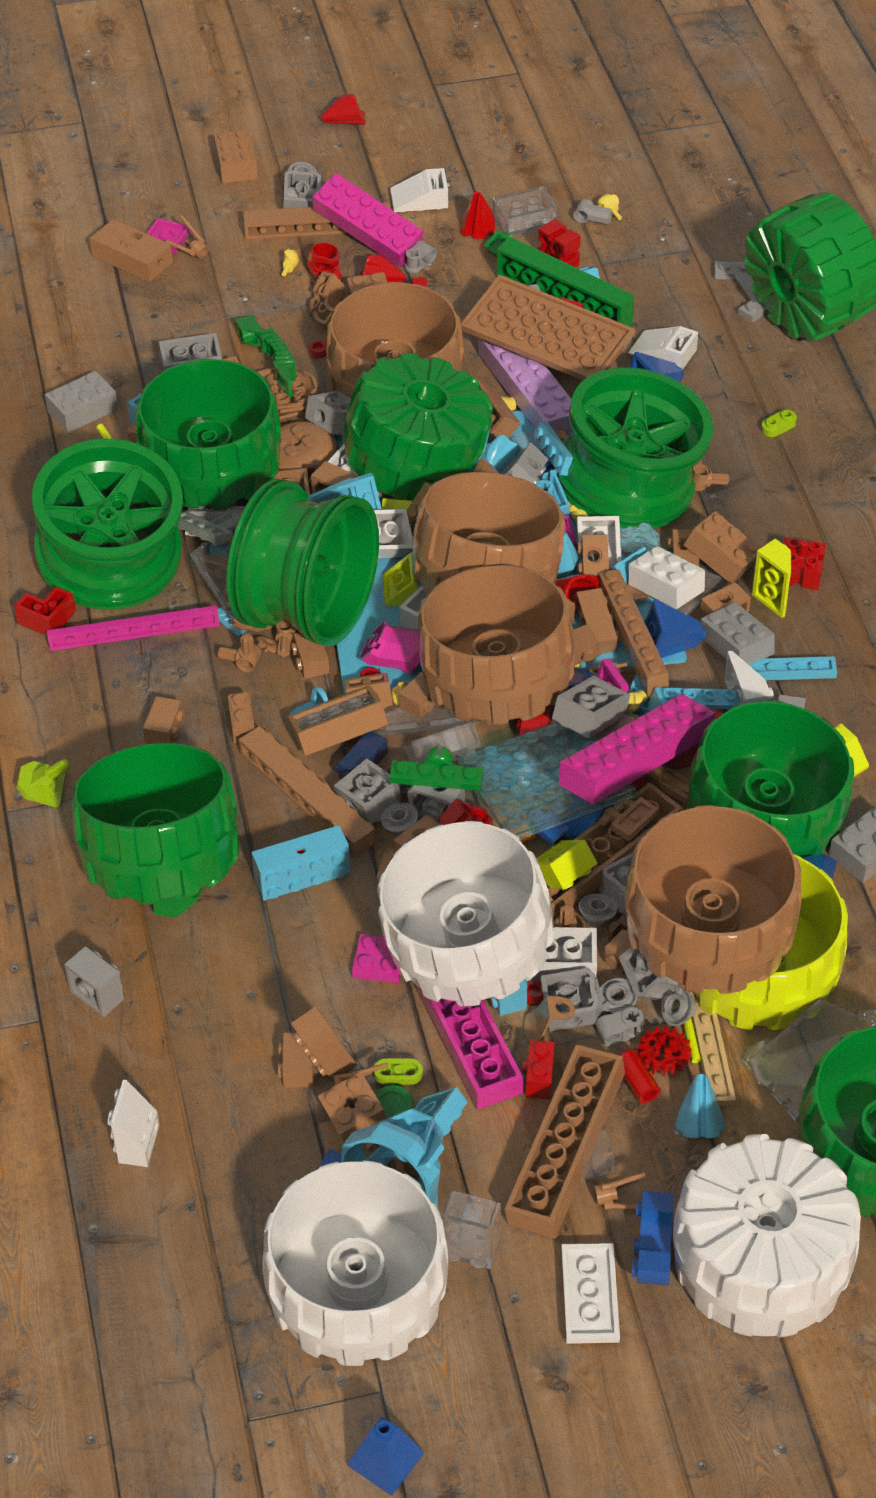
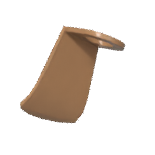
(537, 1022)

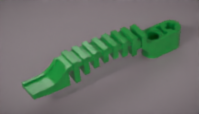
(252, 334)

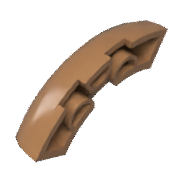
(327, 295)

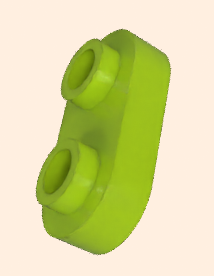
(779, 423)
(398, 1072)

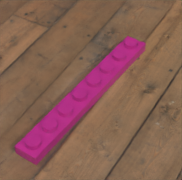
(133, 628)

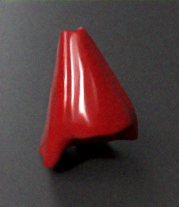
(344, 111)
(478, 218)
(380, 264)
(577, 583)

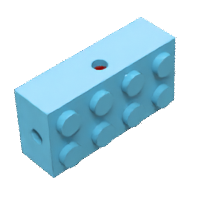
(301, 863)

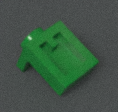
(495, 241)

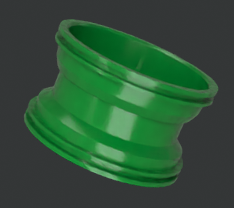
(634, 446)
(106, 480)
(303, 561)

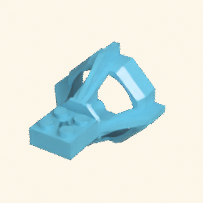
(411, 1137)

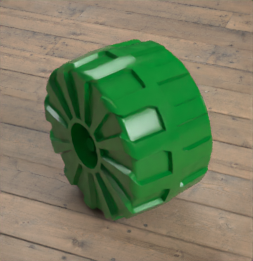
(813, 265)
(415, 423)
(213, 429)
(780, 768)
(156, 822)
(840, 1112)

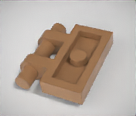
(632, 820)

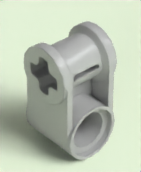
(419, 256)
(619, 1028)

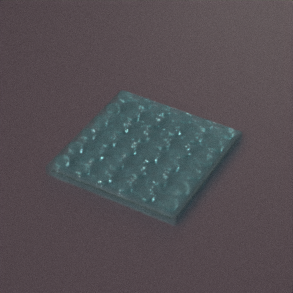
(524, 779)

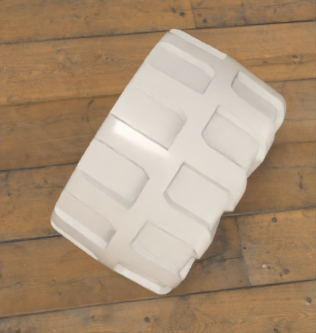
(465, 912)
(348, 1221)
(766, 1236)

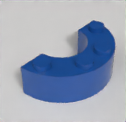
(570, 829)
(655, 1238)

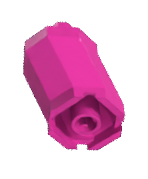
(392, 648)

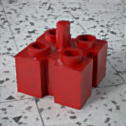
(559, 242)
(806, 562)
(461, 811)

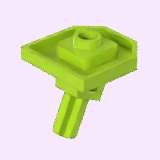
(42, 782)

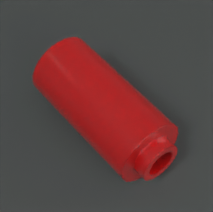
(639, 1077)

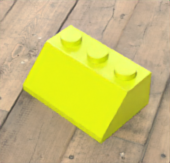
(773, 576)

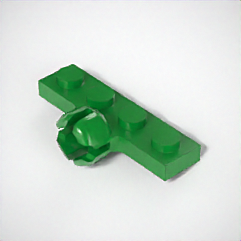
(437, 772)

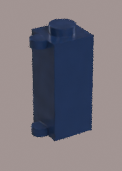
(370, 747)

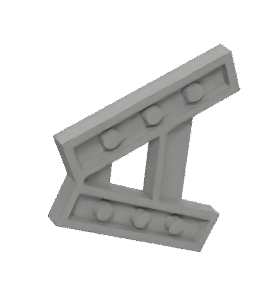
(737, 271)
(215, 531)

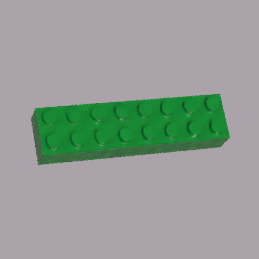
(562, 280)

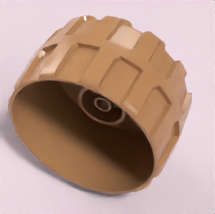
(390, 322)
(483, 523)
(496, 644)
(713, 898)

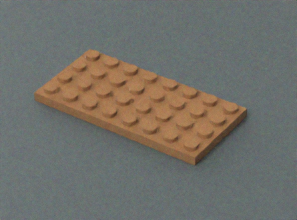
(547, 329)

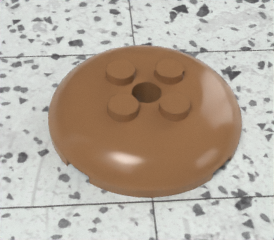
(302, 387)
(305, 444)

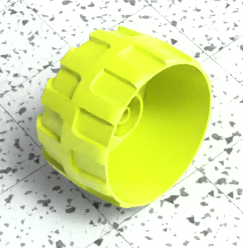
(806, 971)

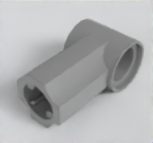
(588, 211)

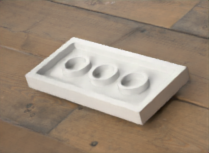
(590, 1293)

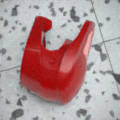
(324, 258)

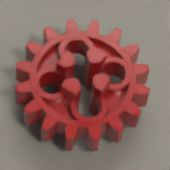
(677, 1046)

